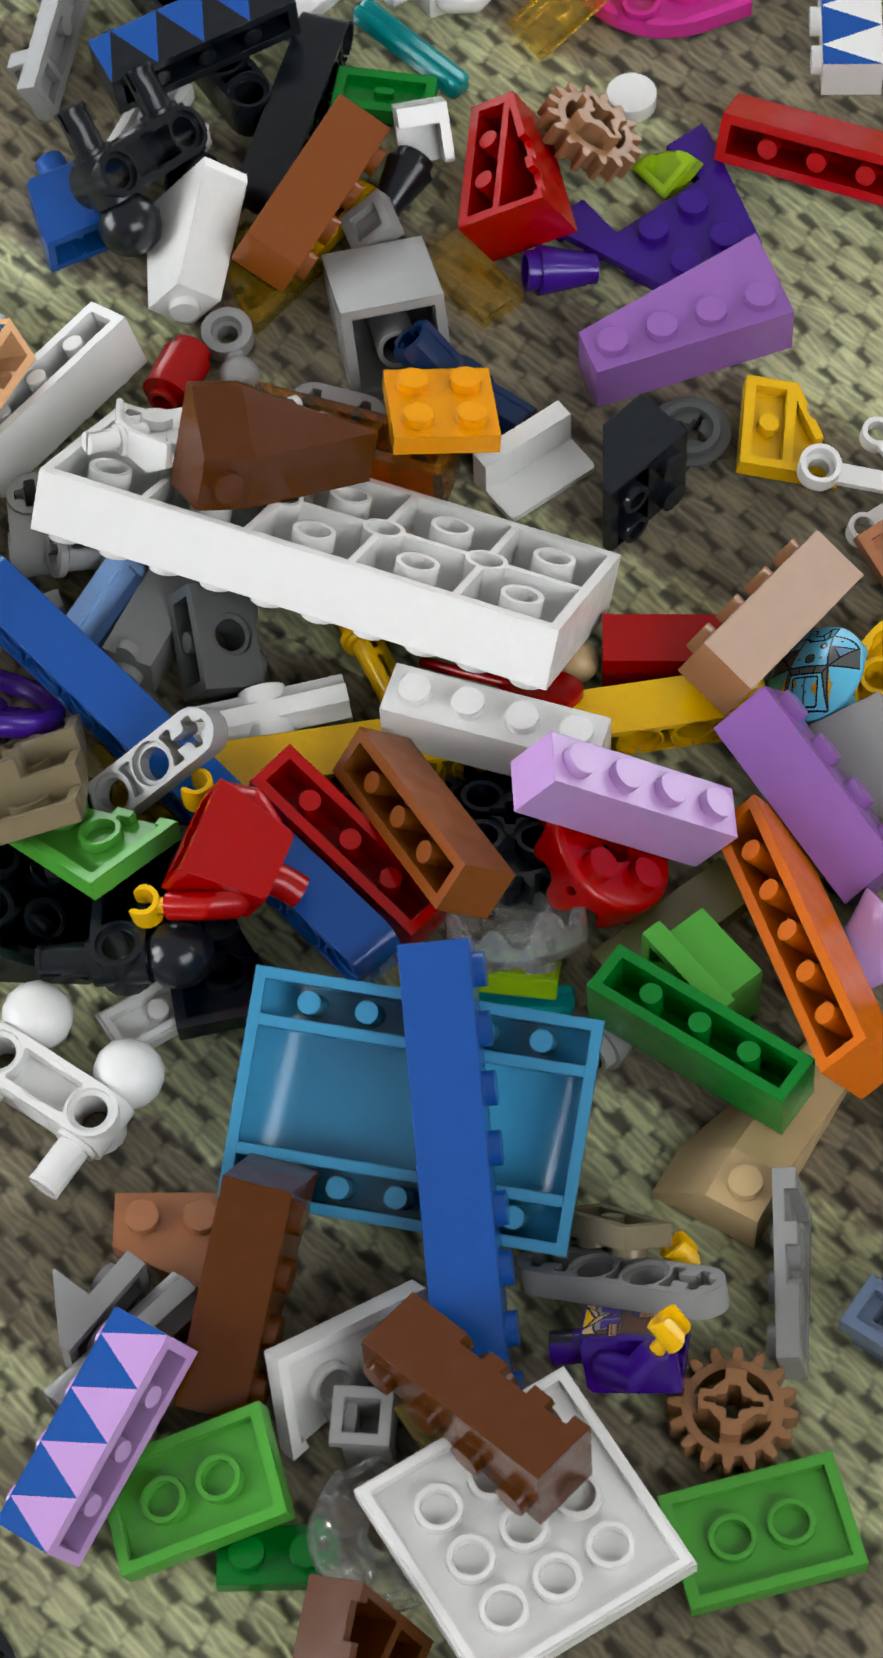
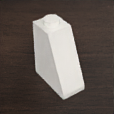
(196, 241)

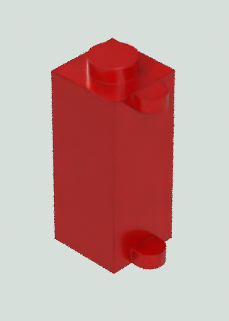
(647, 645)

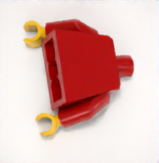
(225, 859)

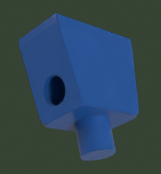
(64, 225)

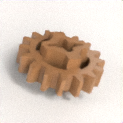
(589, 132)
(757, 1415)

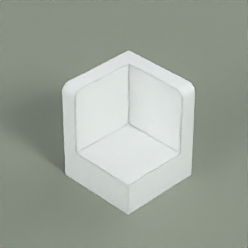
(425, 127)

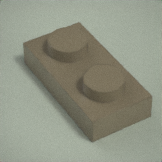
(620, 1229)

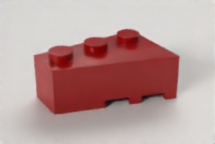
(511, 181)

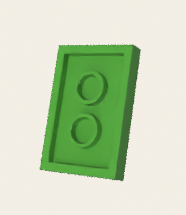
(200, 1492)
(765, 1532)

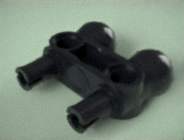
(113, 172)
(172, 953)

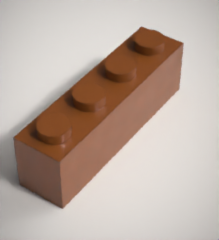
(311, 193)
(423, 823)

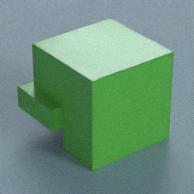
(707, 960)

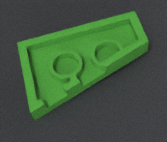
(101, 848)

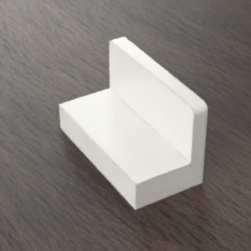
(533, 463)

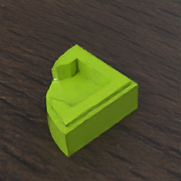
(668, 171)

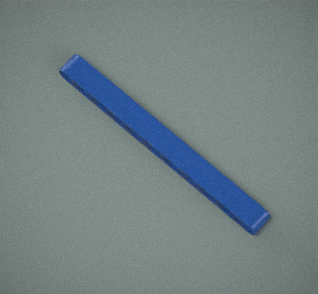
(123, 714)

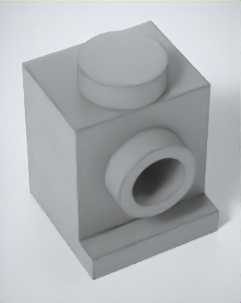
(363, 1423)

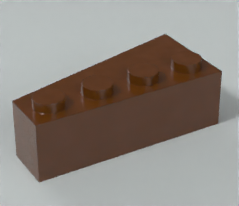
(479, 1409)

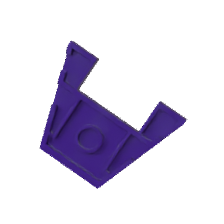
(677, 232)

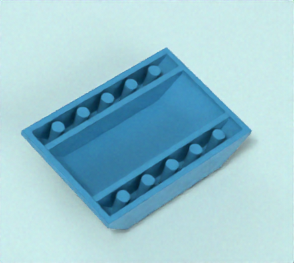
(332, 1093)

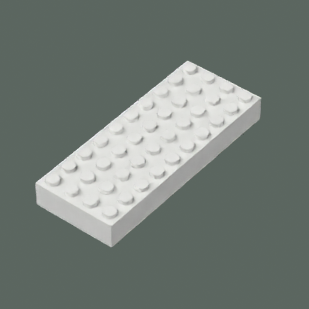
(349, 557)

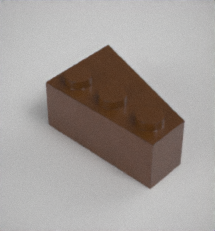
(354, 1622)

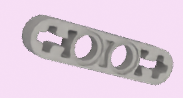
(183, 760)
(625, 1284)

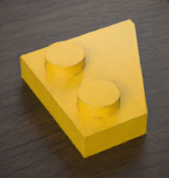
(774, 430)

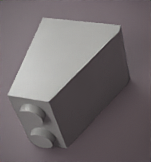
(375, 297)

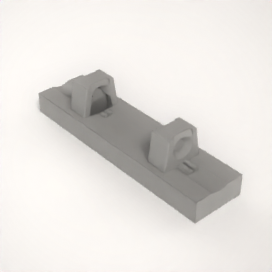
(47, 62)

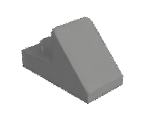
(82, 1313)

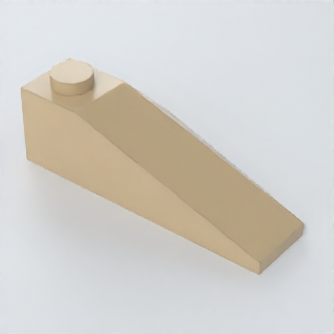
(727, 1165)

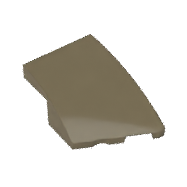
(43, 781)

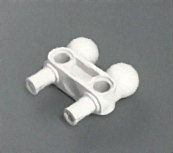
(60, 1094)

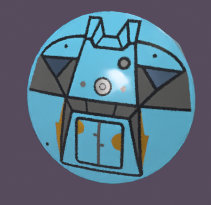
(822, 671)

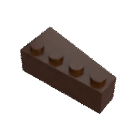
(245, 1283)

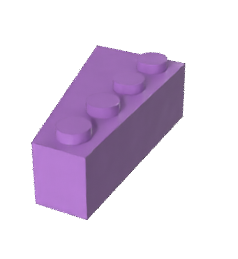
(689, 326)

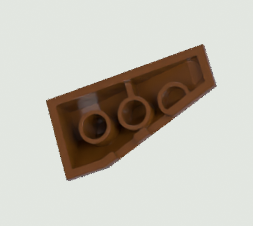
(262, 449)

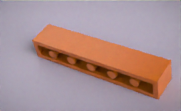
(808, 948)

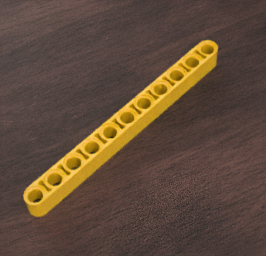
(642, 715)

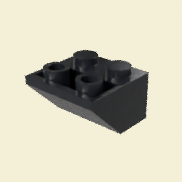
(640, 469)

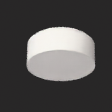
(635, 94)

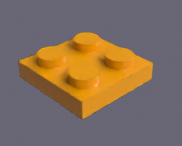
(441, 411)

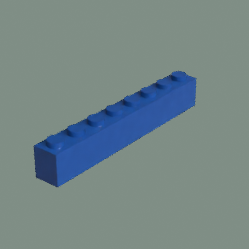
(456, 1142)

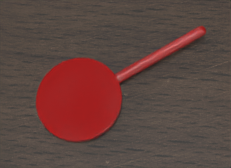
(564, 690)

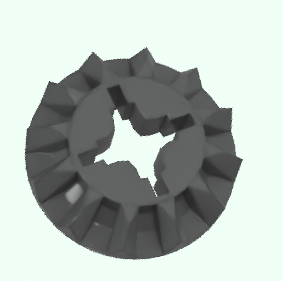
(713, 432)

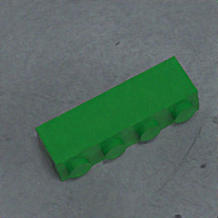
(701, 1039)

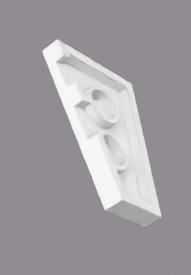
(324, 1356)

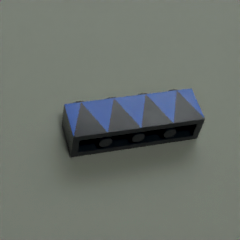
(189, 41)

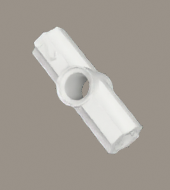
(282, 708)

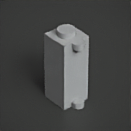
(143, 634)

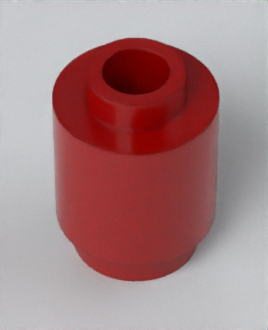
(176, 364)

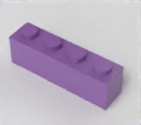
(808, 789)

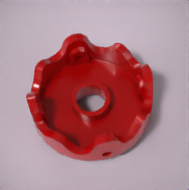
(592, 878)

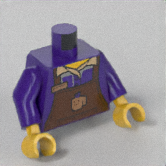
(630, 1348)

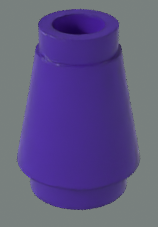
(557, 269)

